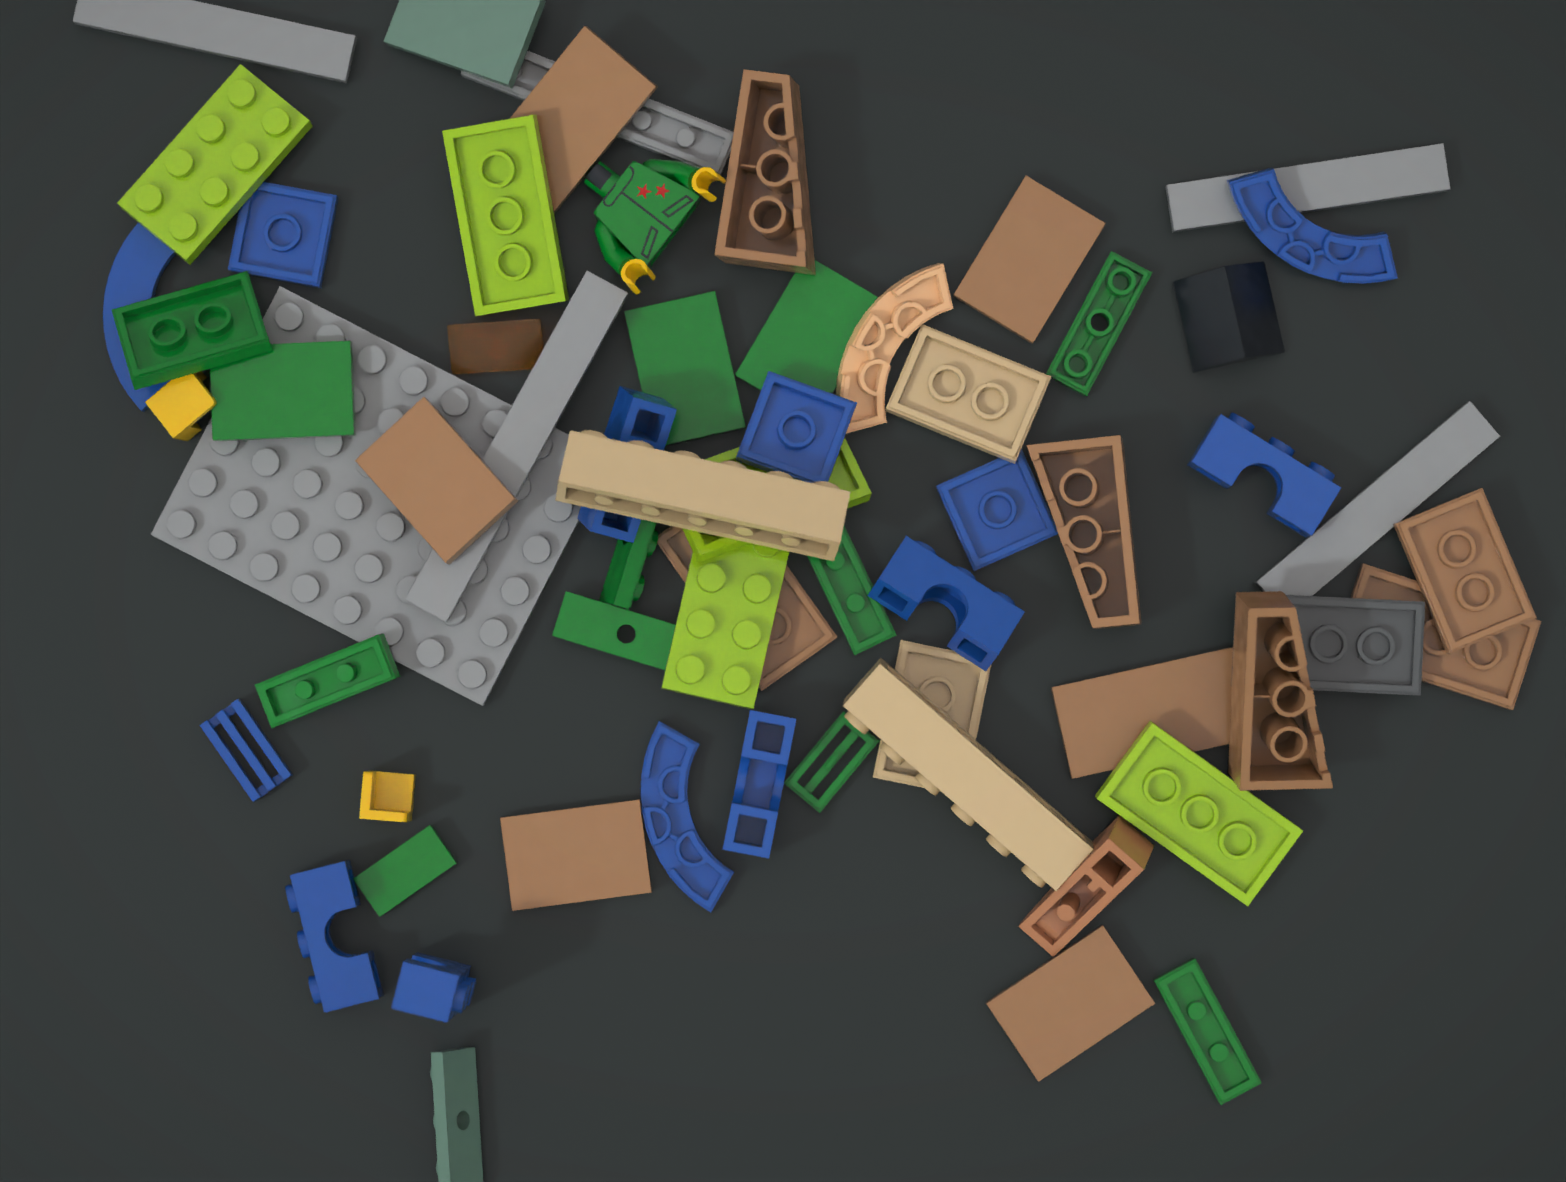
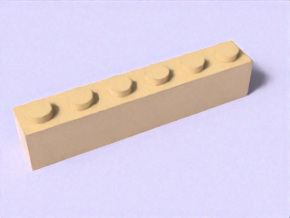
(702, 494)
(967, 774)

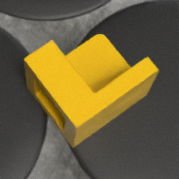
(182, 404)
(387, 796)

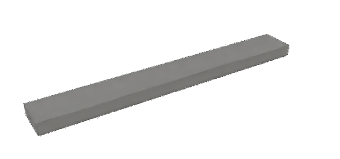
(527, 429)

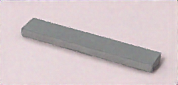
(225, 34)
(652, 128)
(1318, 186)
(1382, 504)

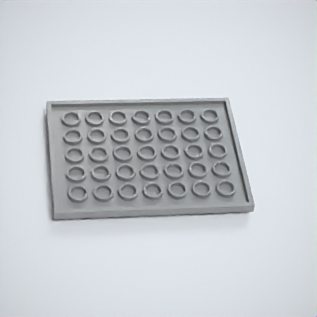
(333, 546)

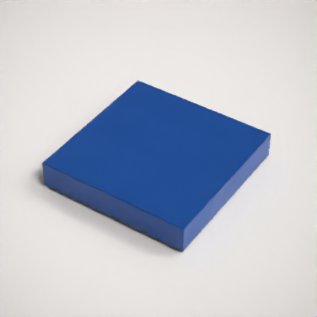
(284, 234)
(796, 429)
(996, 510)

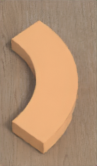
(880, 333)

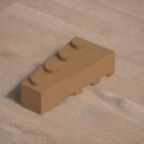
(766, 186)
(1092, 515)
(1273, 711)

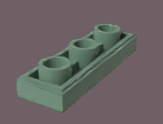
(456, 1115)

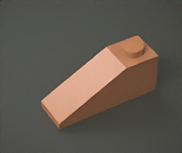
(1114, 863)

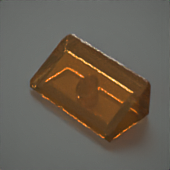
(495, 346)

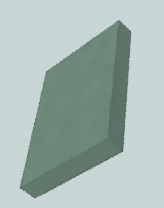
(468, 35)

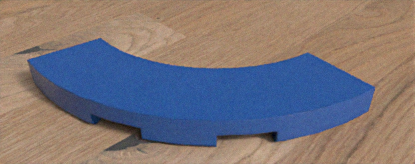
(1303, 243)
(132, 280)
(670, 821)

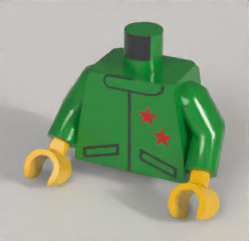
(645, 211)

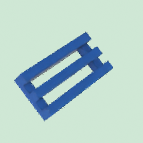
(229, 758)

